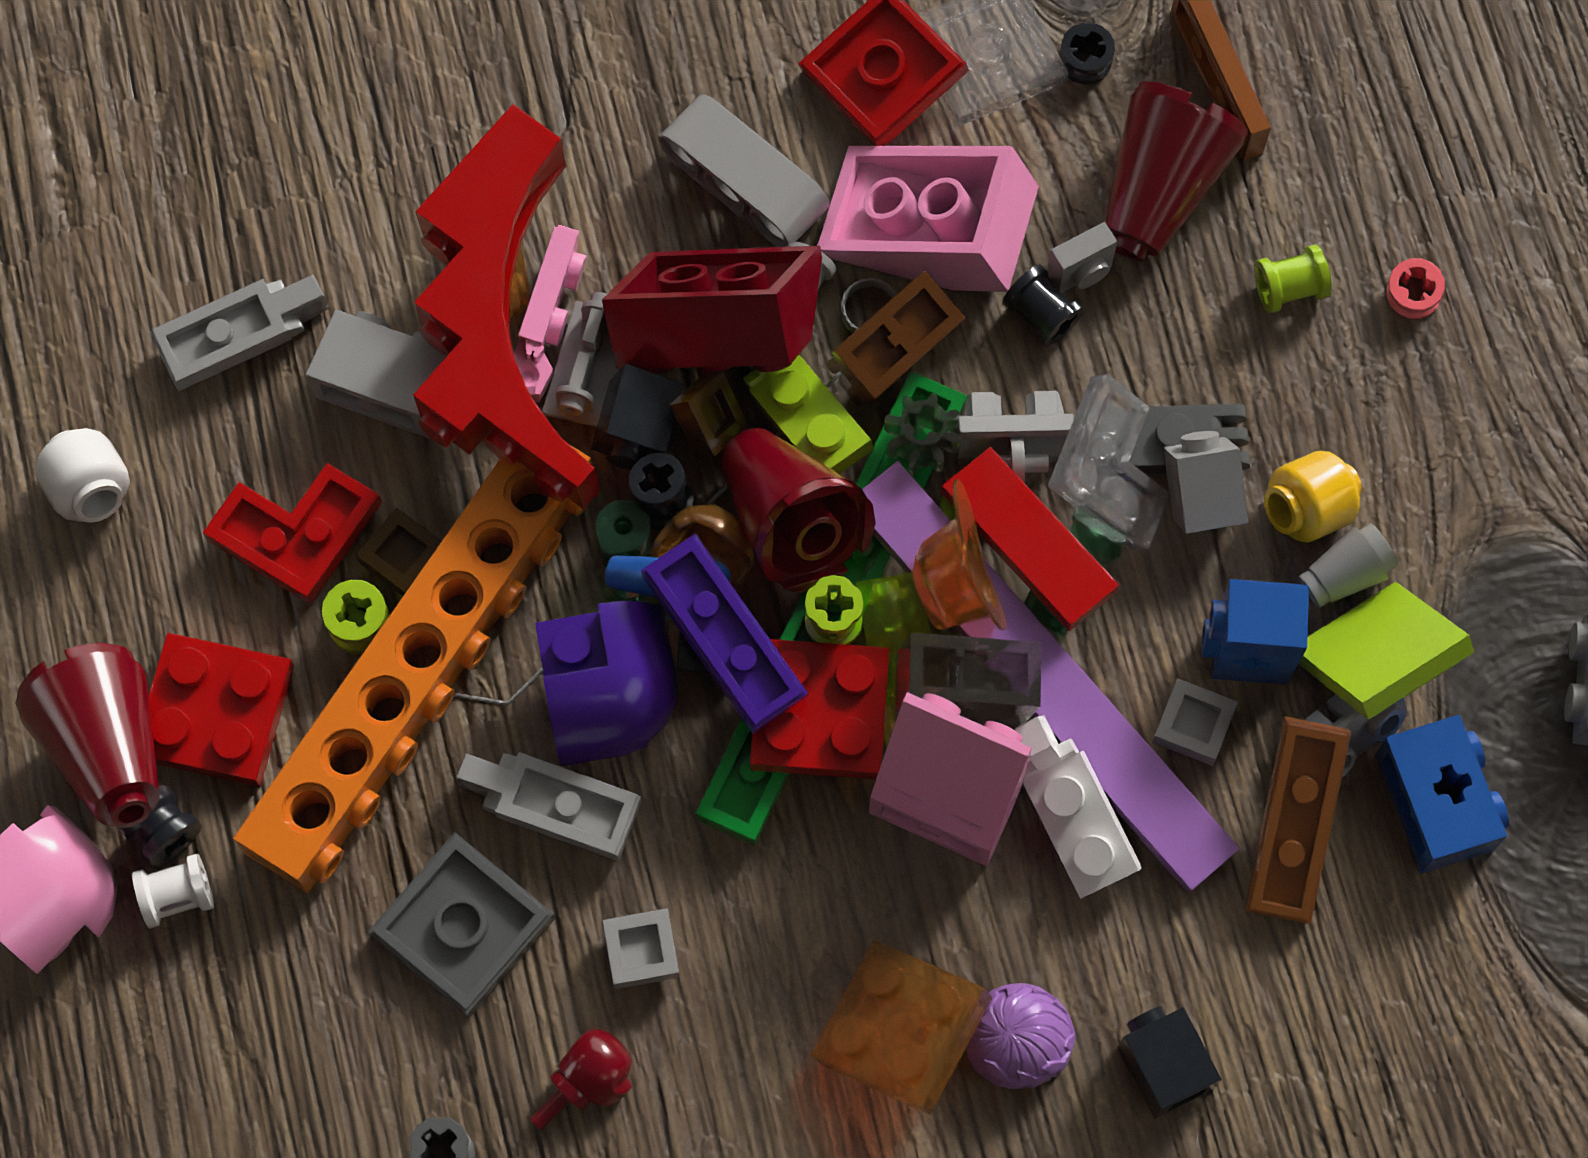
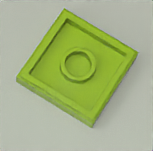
(1384, 650)

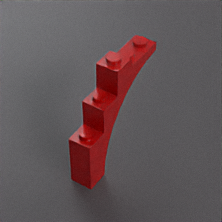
(477, 230)

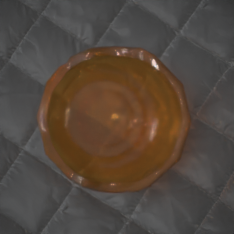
(718, 532)

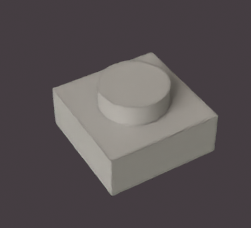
(1082, 259)
(1195, 722)
(641, 948)

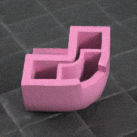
(51, 888)

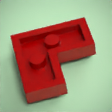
(300, 546)

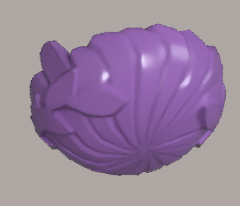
(1021, 1037)

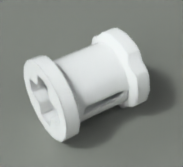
(172, 890)

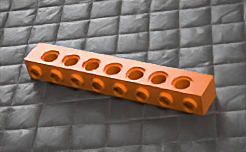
(383, 672)

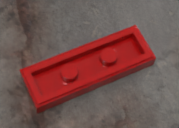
(1033, 540)

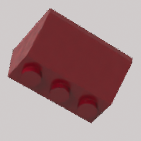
(715, 309)

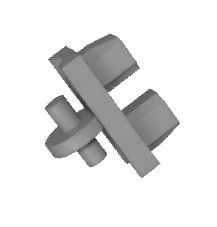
(1022, 441)

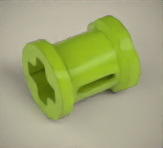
(1292, 278)
(851, 609)

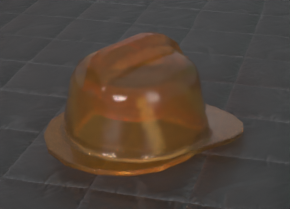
(953, 572)

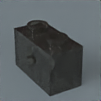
(980, 675)

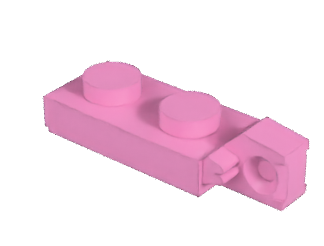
(544, 319)

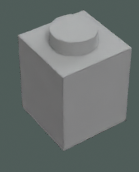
(1205, 482)

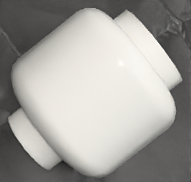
(82, 475)

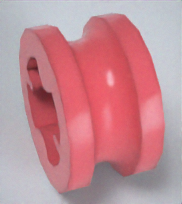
(1431, 281)

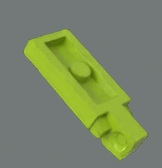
(808, 415)

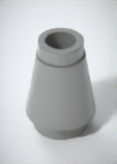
(1350, 565)

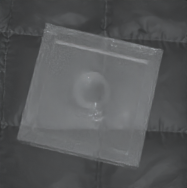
(1004, 51)

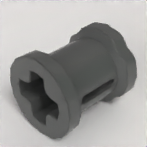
(446, 1130)

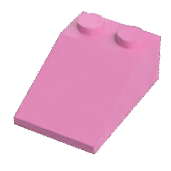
(932, 211)

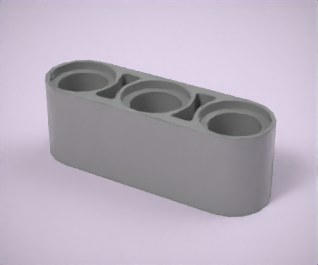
(743, 171)

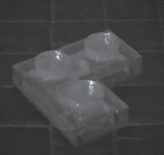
(1096, 465)

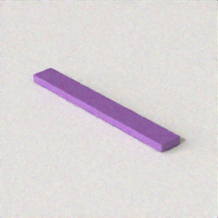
(1128, 769)

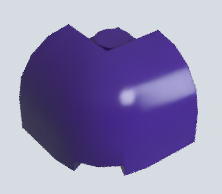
(607, 679)

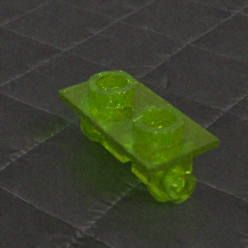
(889, 616)

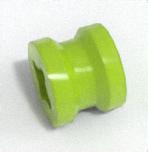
(361, 626)

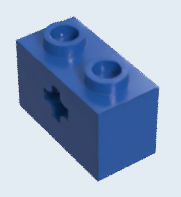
(1257, 631)
(1434, 825)

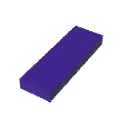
(724, 633)

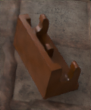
(894, 338)

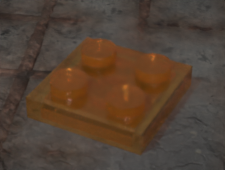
(902, 1026)

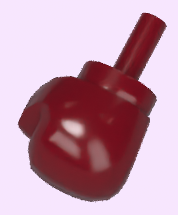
(589, 1072)

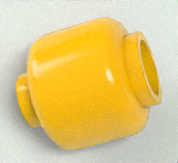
(1313, 496)

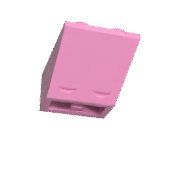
(950, 777)

